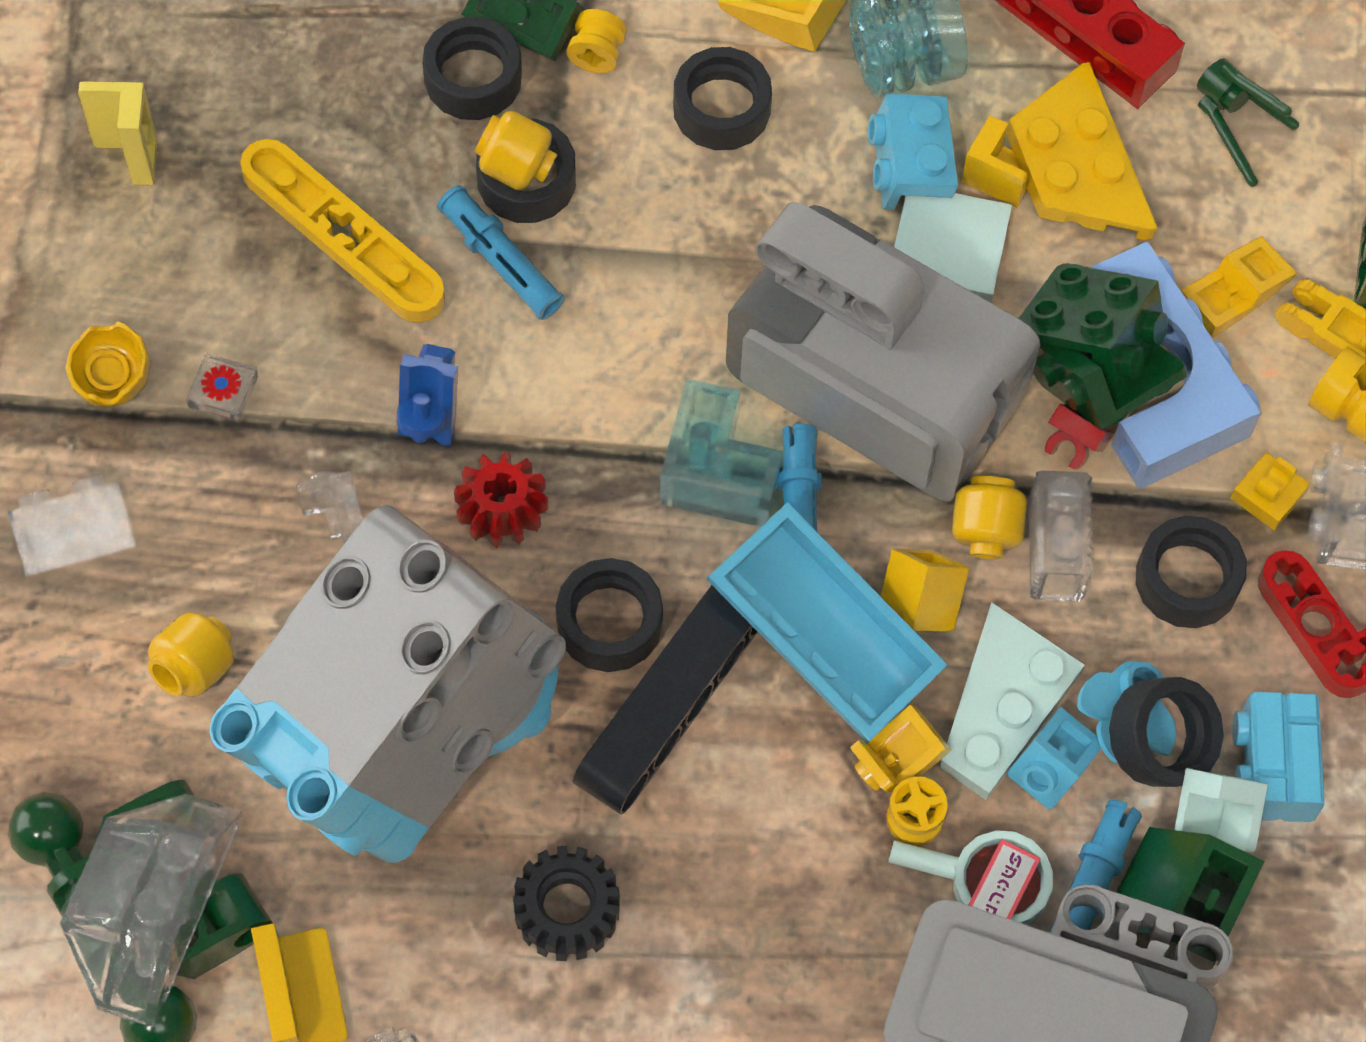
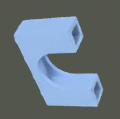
(1209, 409)

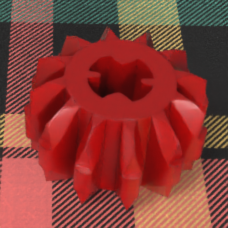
(480, 496)

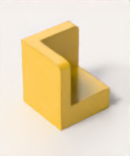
(994, 167)
(924, 588)

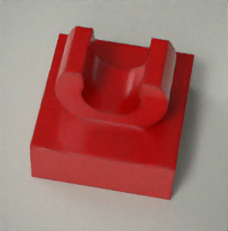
(1079, 432)

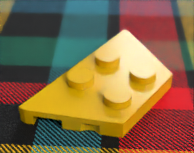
(1078, 159)

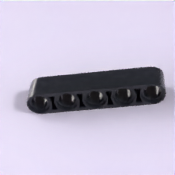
(664, 703)

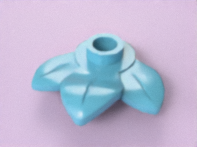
(1101, 694)

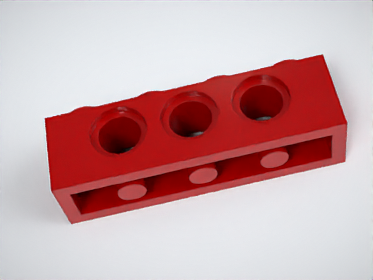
(1095, 38)

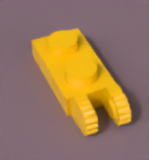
(1340, 327)

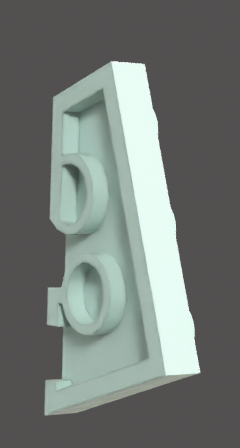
(1005, 701)

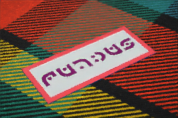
(1004, 880)

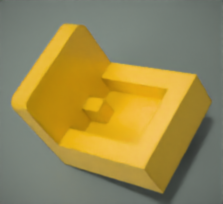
(899, 751)

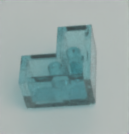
(708, 468)

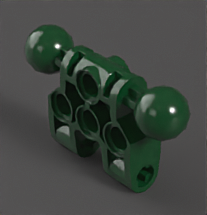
(48, 833)

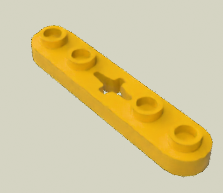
(380, 258)

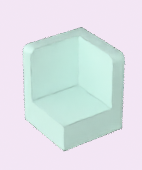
(1222, 807)

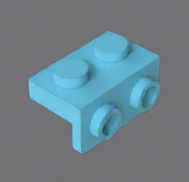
(912, 148)

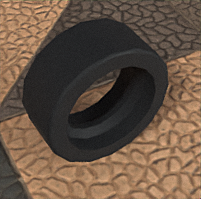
(464, 35)
(722, 64)
(536, 204)
(1204, 535)
(603, 575)
(1130, 738)

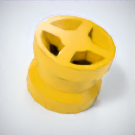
(596, 41)
(918, 798)

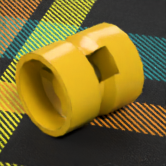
(1343, 392)

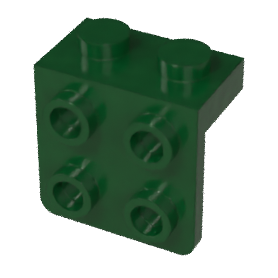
(1100, 314)
(1084, 389)

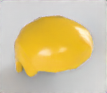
(108, 365)

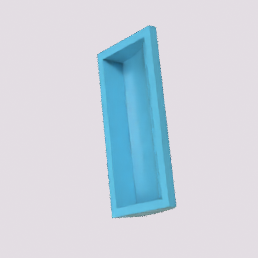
(827, 622)

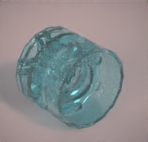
(905, 37)

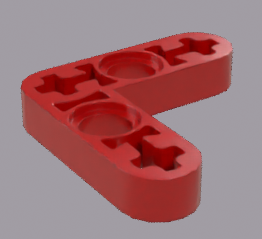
(1320, 652)

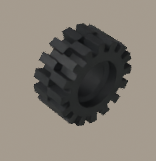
(566, 937)

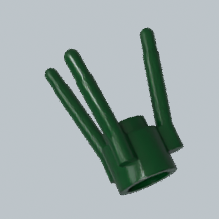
(1229, 89)

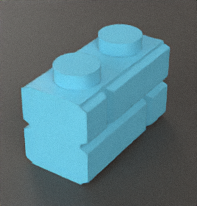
(1284, 751)

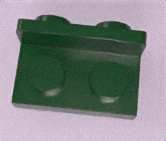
(533, 23)

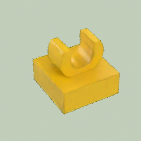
(1270, 490)

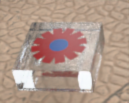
(222, 387)

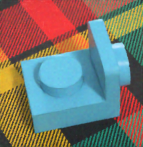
(1055, 758)

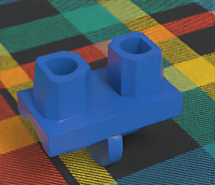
(428, 395)

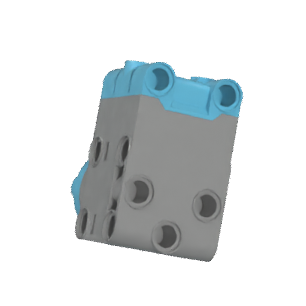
(390, 688)

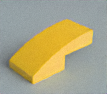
(1239, 285)

